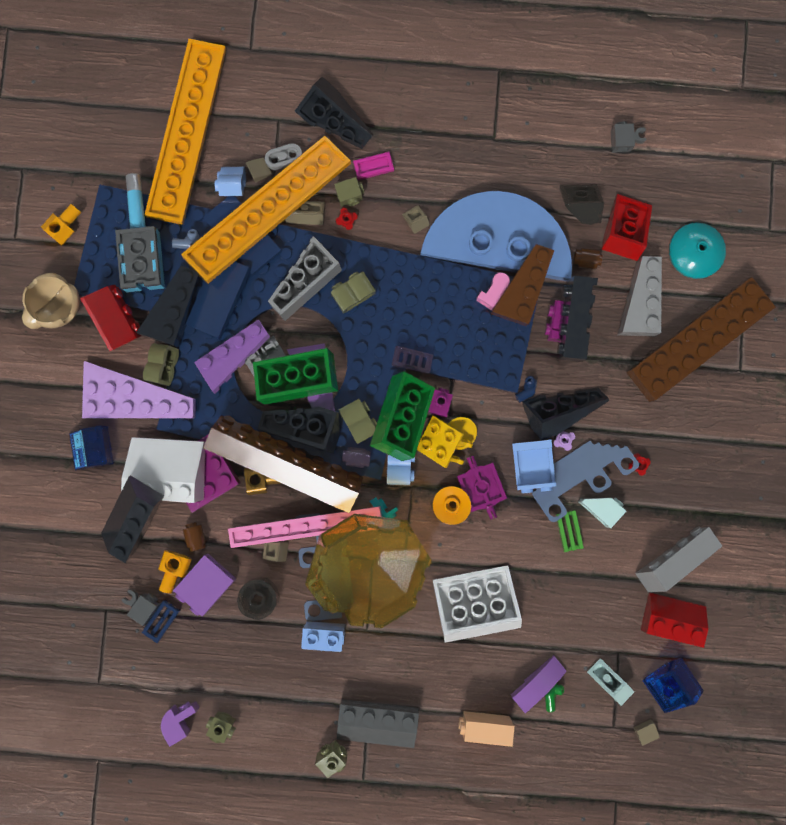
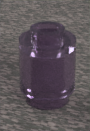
(356, 457)

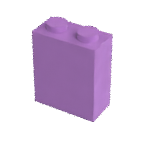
(204, 585)

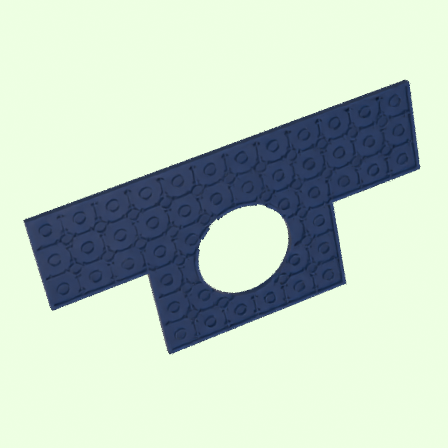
(416, 306)

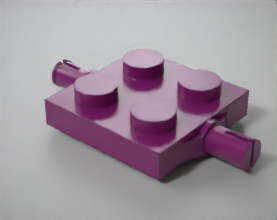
(482, 487)

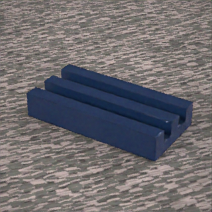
(170, 607)

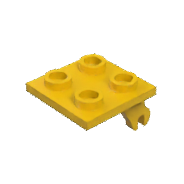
(441, 441)

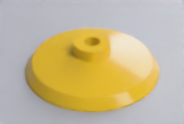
(466, 427)

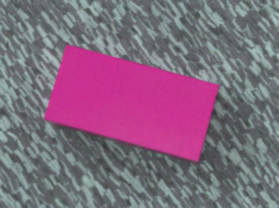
(373, 166)

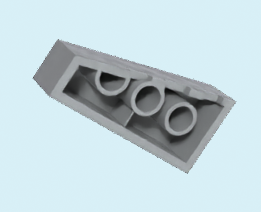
(305, 279)
(643, 303)
(679, 560)

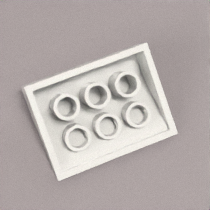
(168, 467)
(477, 604)

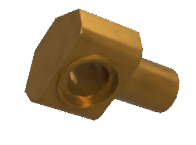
(260, 488)

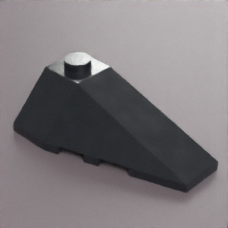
(555, 414)

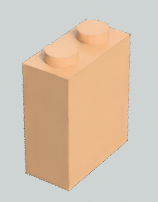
(486, 728)

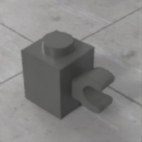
(624, 138)
(142, 607)

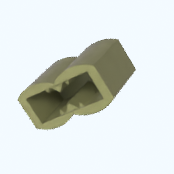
(352, 292)
(160, 364)
(358, 421)

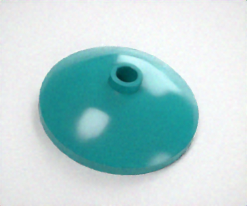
(687, 255)

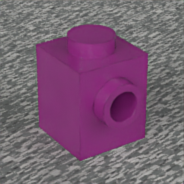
(440, 402)

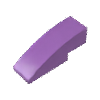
(538, 684)

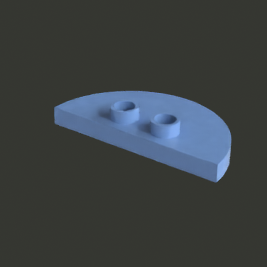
(497, 234)

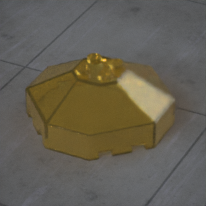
(368, 569)

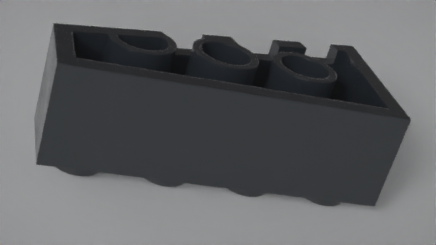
(171, 311)
(576, 318)

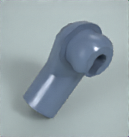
(188, 241)

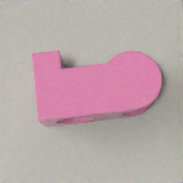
(498, 286)

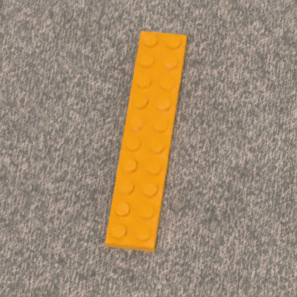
(185, 132)
(266, 209)

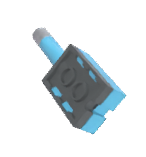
(139, 246)

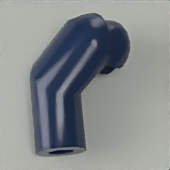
(529, 389)

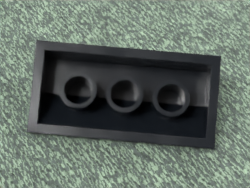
(130, 518)

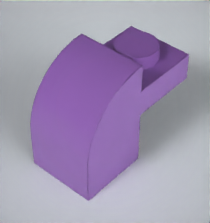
(173, 723)

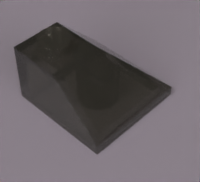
(583, 202)

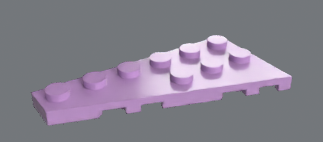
(121, 396)

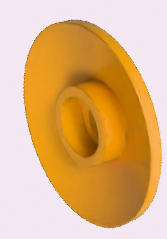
(442, 507)

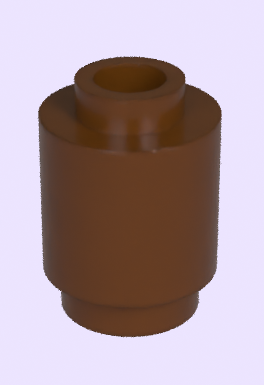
(587, 258)
(194, 536)

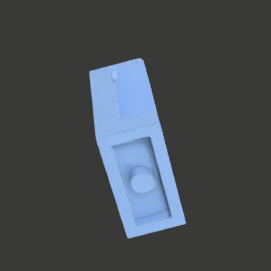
(534, 466)
(323, 636)

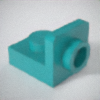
(390, 514)

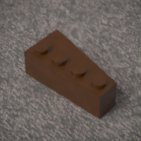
(523, 291)

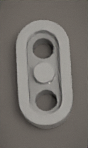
(283, 155)

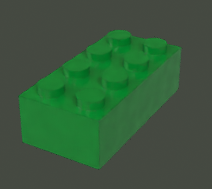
(295, 376)
(402, 416)

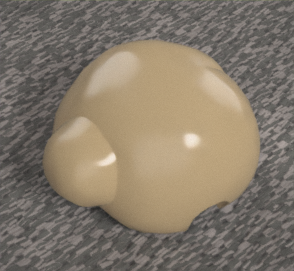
(49, 302)

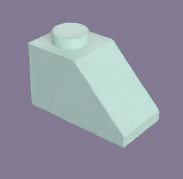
(606, 510)
(610, 681)

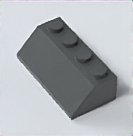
(377, 723)

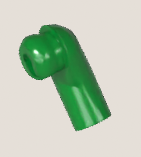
(551, 695)

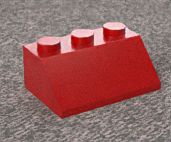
(111, 316)
(675, 620)

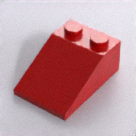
(627, 228)

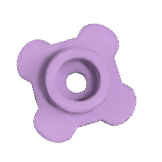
(558, 442)

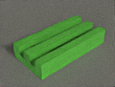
(577, 532)

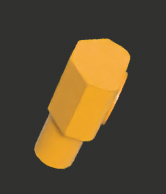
(64, 221)
(171, 574)

